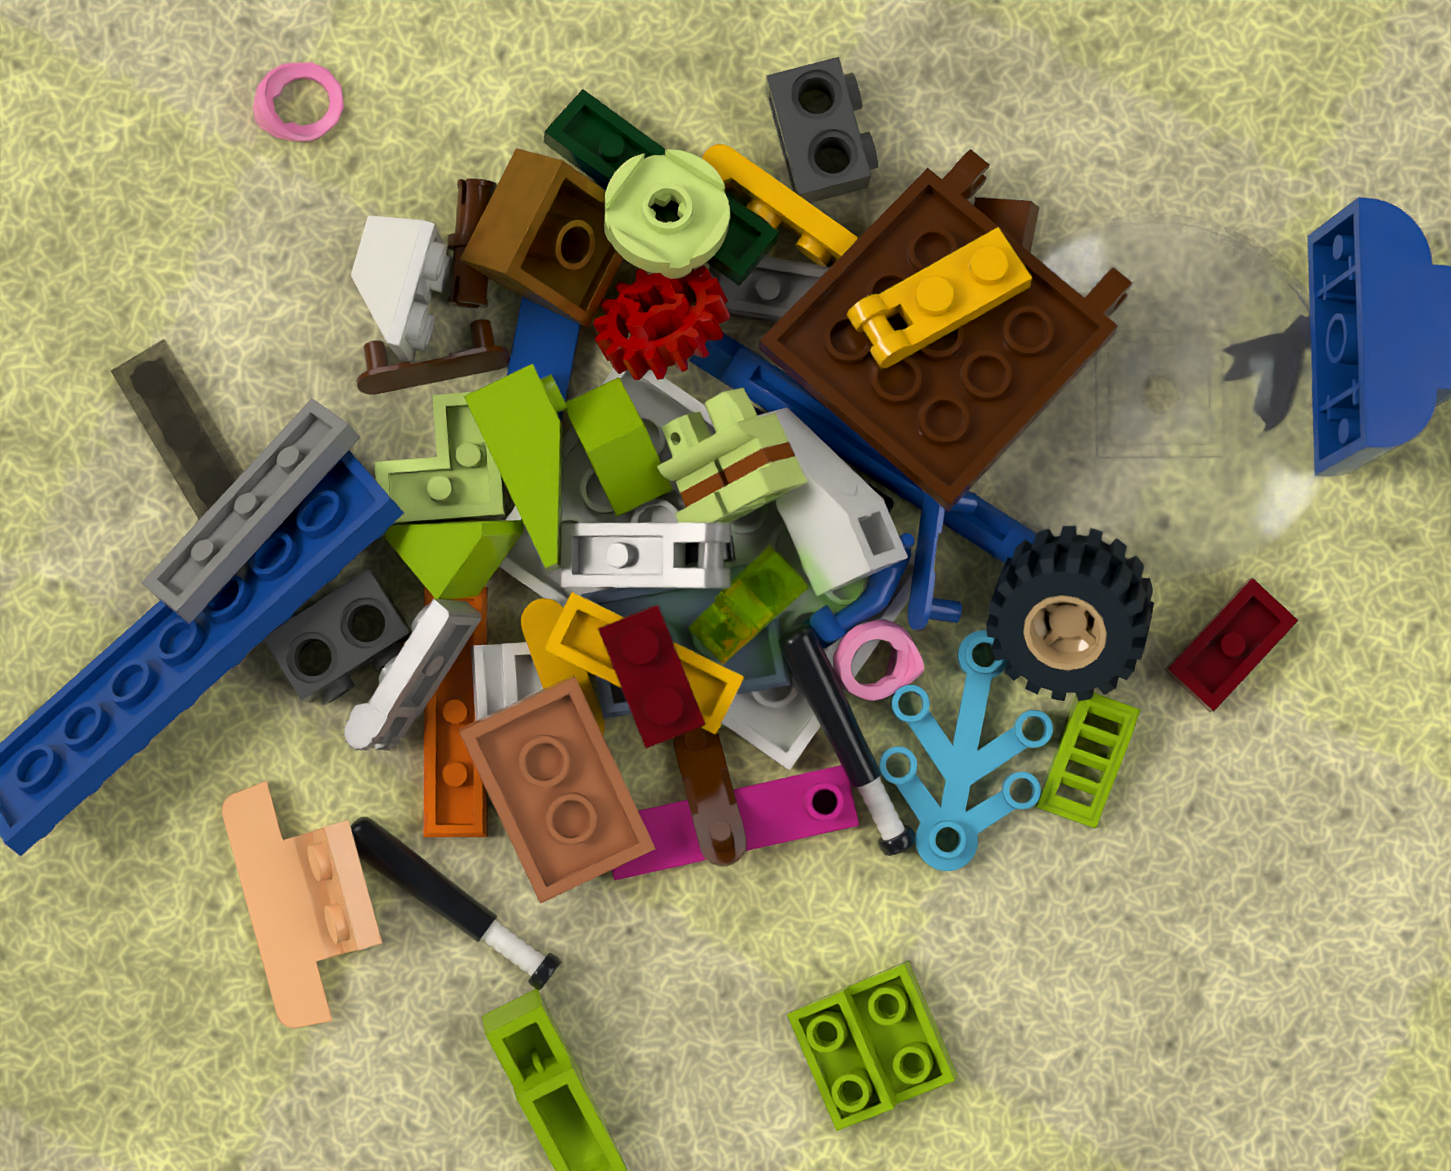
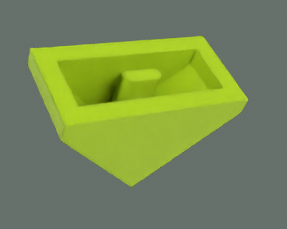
(618, 446)
(454, 556)

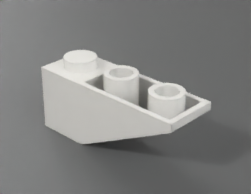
(835, 516)

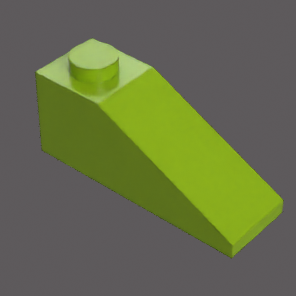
(527, 446)

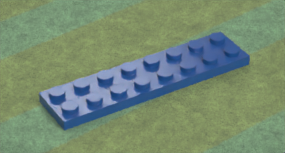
(168, 664)

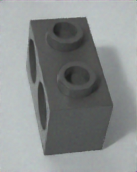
(806, 133)
(332, 622)

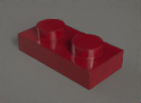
(1231, 645)
(651, 676)

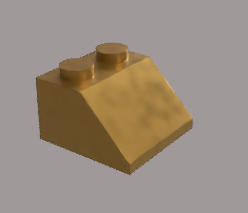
(546, 237)

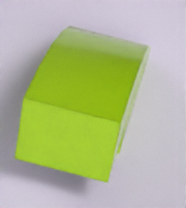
(550, 1086)

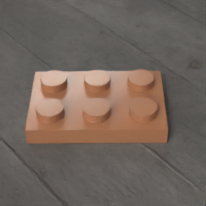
(557, 789)

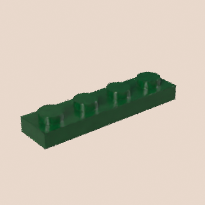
(602, 141)

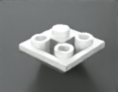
(396, 274)

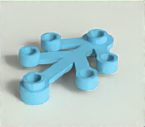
(962, 763)

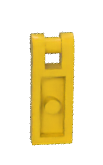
(819, 235)
(941, 297)

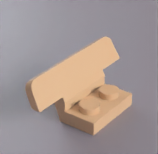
(301, 898)

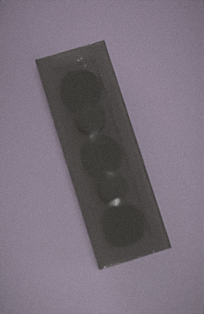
(179, 425)

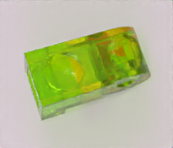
(748, 605)

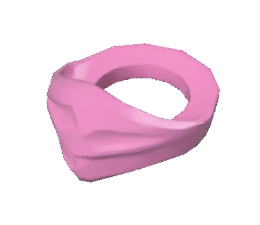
(271, 88)
(903, 666)

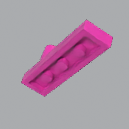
(769, 813)

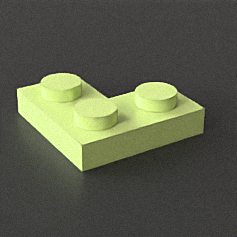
(454, 484)

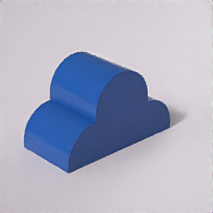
(1374, 334)

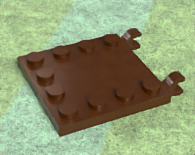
(969, 393)

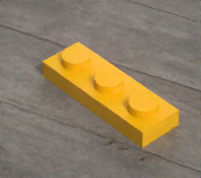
(580, 643)

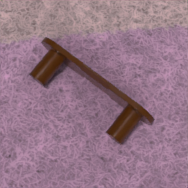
(387, 378)
(710, 797)

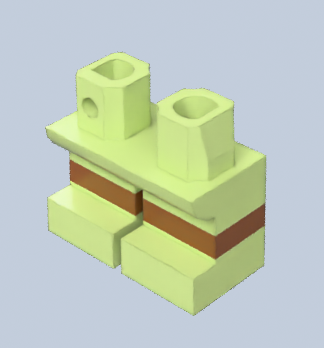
(733, 469)

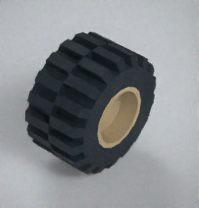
(1070, 613)

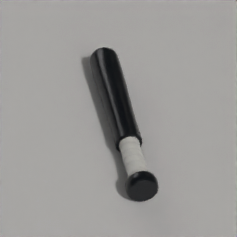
(829, 704)
(435, 890)

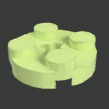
(668, 246)

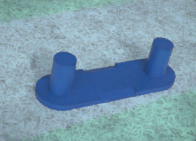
(921, 601)

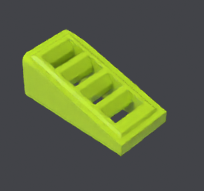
(1104, 707)

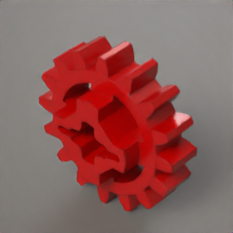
(661, 322)

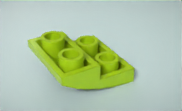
(872, 1045)

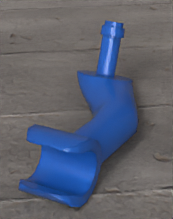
(874, 599)

